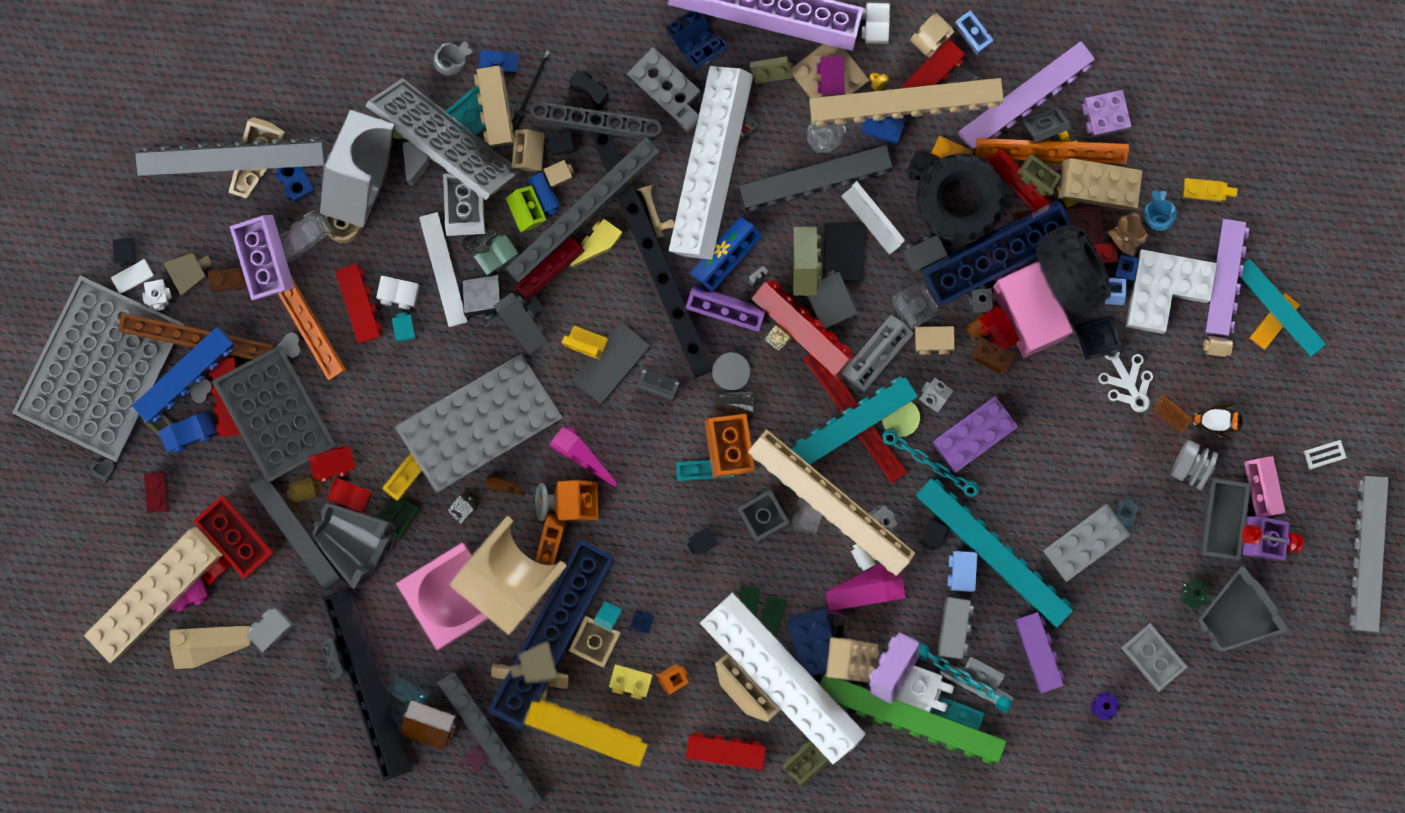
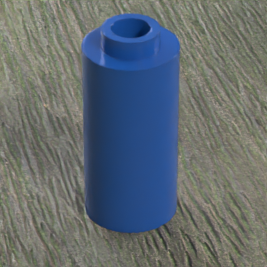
(544, 194)

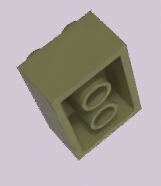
(805, 261)

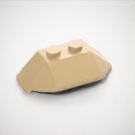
(745, 690)

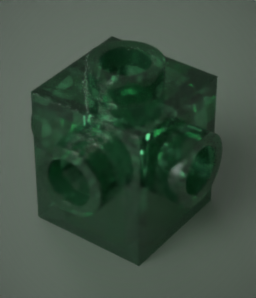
(1188, 597)

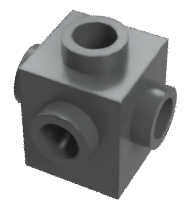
(981, 307)

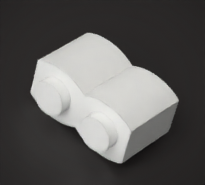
(876, 23)
(397, 292)

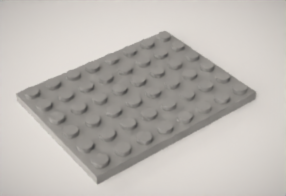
(94, 372)

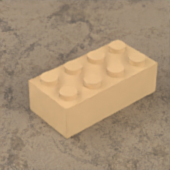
(495, 106)
(1100, 184)

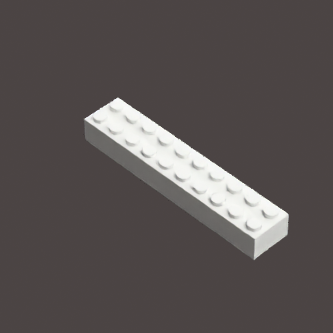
(711, 162)
(782, 678)

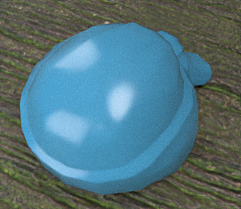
(1163, 207)

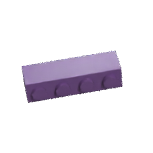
(725, 308)
(1039, 653)

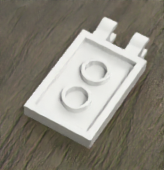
(923, 690)

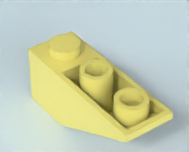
(601, 241)

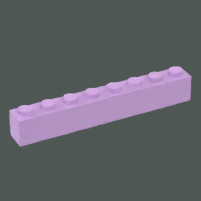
(1028, 95)

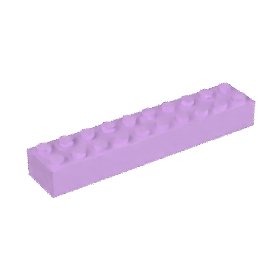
(813, 20)

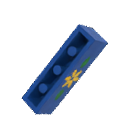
(727, 254)

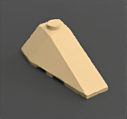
(247, 179)
(201, 645)

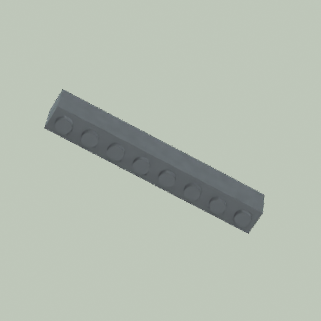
(815, 177)
(490, 740)

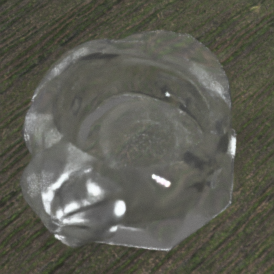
(825, 138)

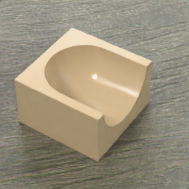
(503, 579)

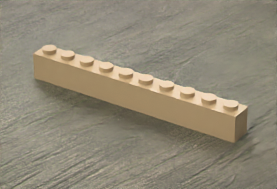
(906, 101)
(831, 502)

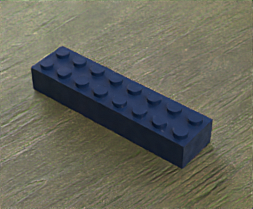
(992, 254)

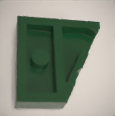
(400, 515)

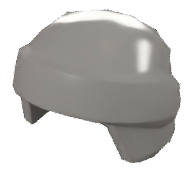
(457, 55)

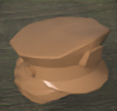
(1128, 233)

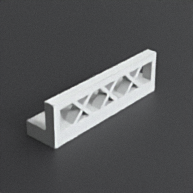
(873, 218)

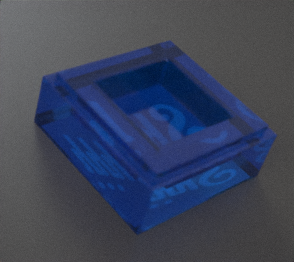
(642, 621)

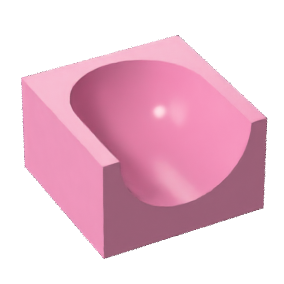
(1032, 310)
(436, 604)

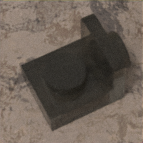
(463, 506)

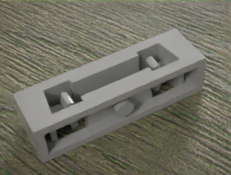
(877, 352)

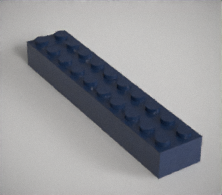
(554, 625)

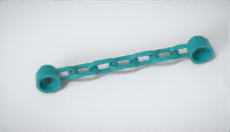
(894, 433)
(1002, 703)

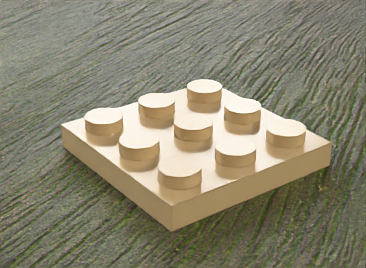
(807, 77)

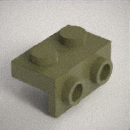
(771, 70)
(1039, 175)
(806, 763)

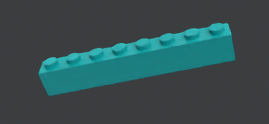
(855, 421)

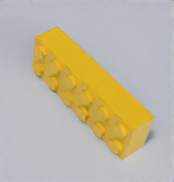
(586, 732)

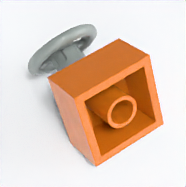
(570, 501)

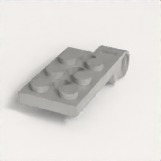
(679, 112)

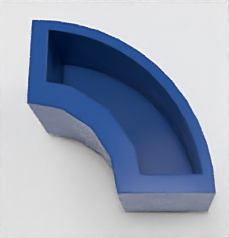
(186, 432)

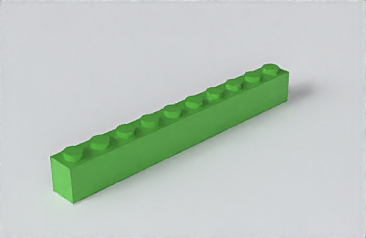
(915, 720)

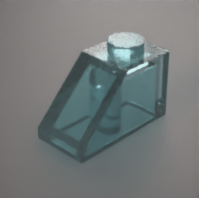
(405, 690)

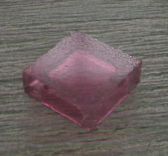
(475, 758)

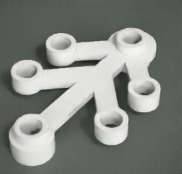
(1128, 382)

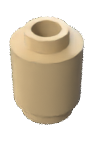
(1218, 346)

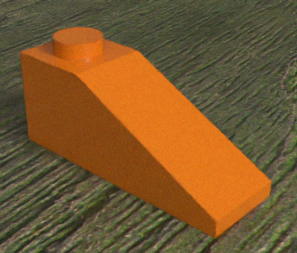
(550, 540)

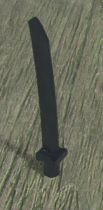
(519, 114)

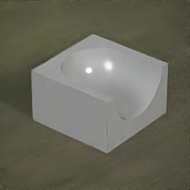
(356, 168)

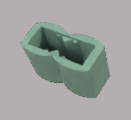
(500, 254)

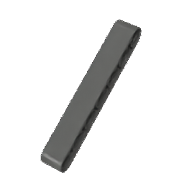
(588, 115)
(295, 532)

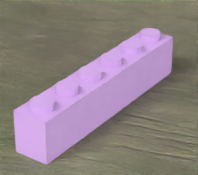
(1226, 278)

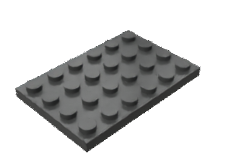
(273, 413)

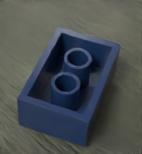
(811, 640)

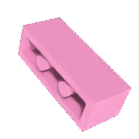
(1264, 487)

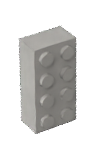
(1086, 542)

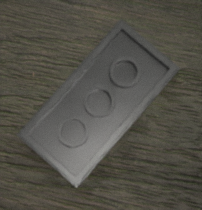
(619, 356)

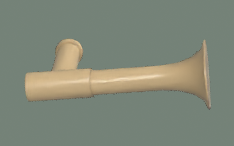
(657, 226)

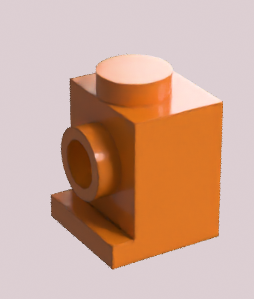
(680, 680)

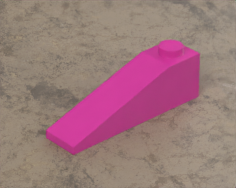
(573, 447)
(867, 588)

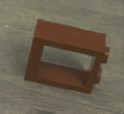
(985, 355)

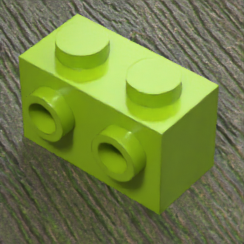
(526, 209)

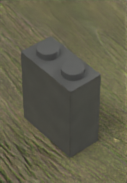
(832, 300)

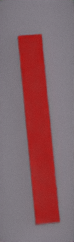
(870, 437)

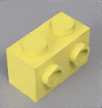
(630, 681)

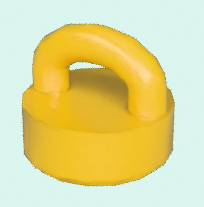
(880, 82)

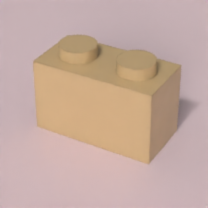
(528, 150)
(934, 339)

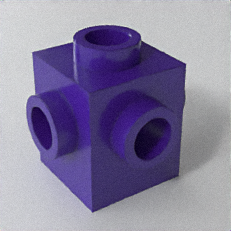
(1097, 706)

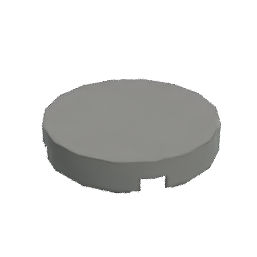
(731, 371)

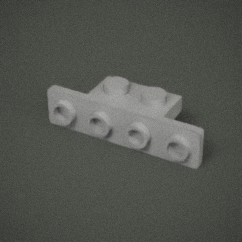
(981, 674)

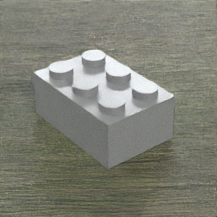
(954, 628)

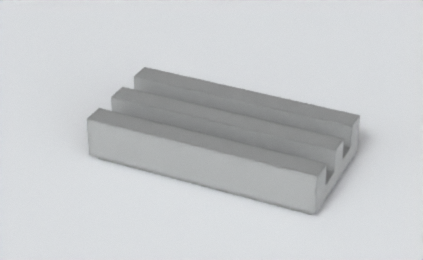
(757, 276)

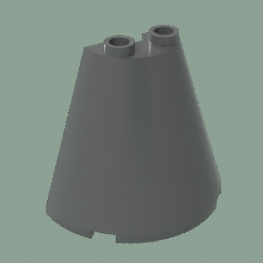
(353, 542)
(1242, 613)

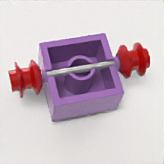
(1269, 539)

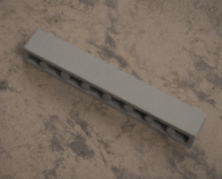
(1369, 553)

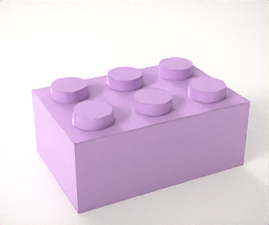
(894, 667)

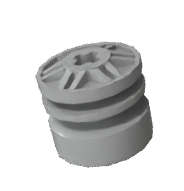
(1193, 464)

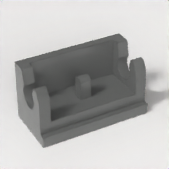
(658, 385)

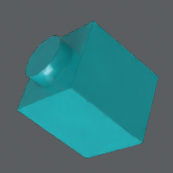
(403, 327)

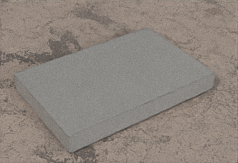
(1154, 657)

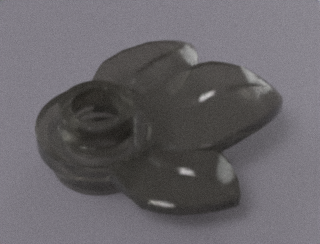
(479, 242)

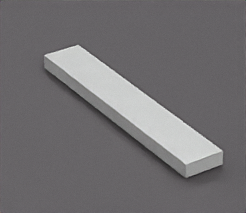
(443, 269)

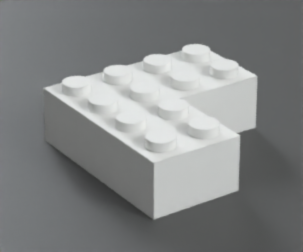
(1160, 279)

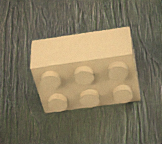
(852, 659)

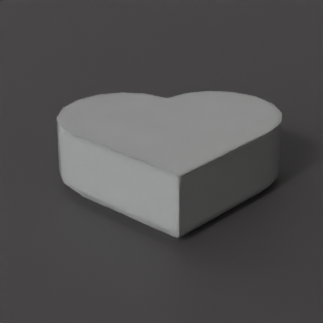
(290, 345)
(200, 391)

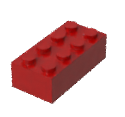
(234, 537)

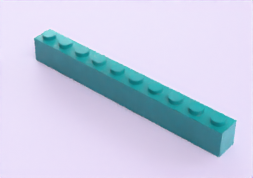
(993, 553)

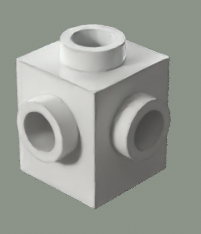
(153, 289)

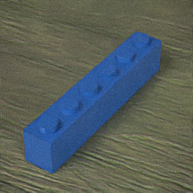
(184, 376)

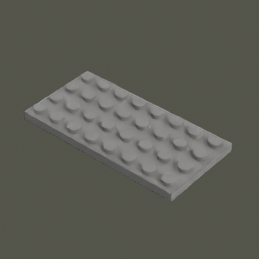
(433, 133)
(478, 423)

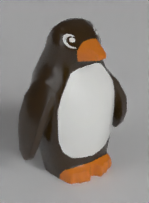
(1219, 420)

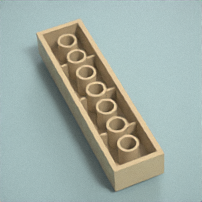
(153, 595)

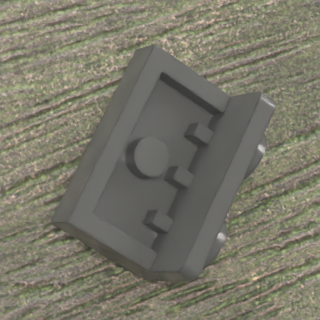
(334, 658)

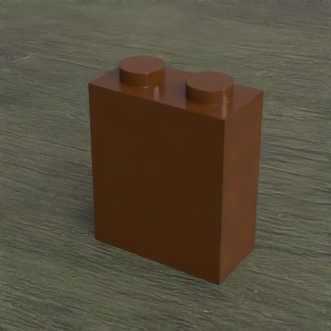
(428, 725)

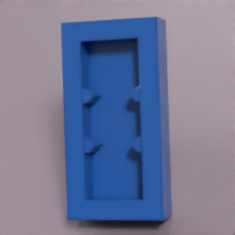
(505, 60)

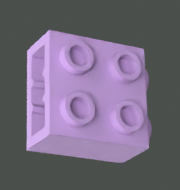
(1106, 114)

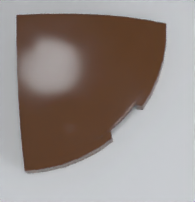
(498, 483)

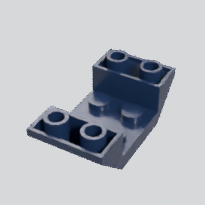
(696, 40)

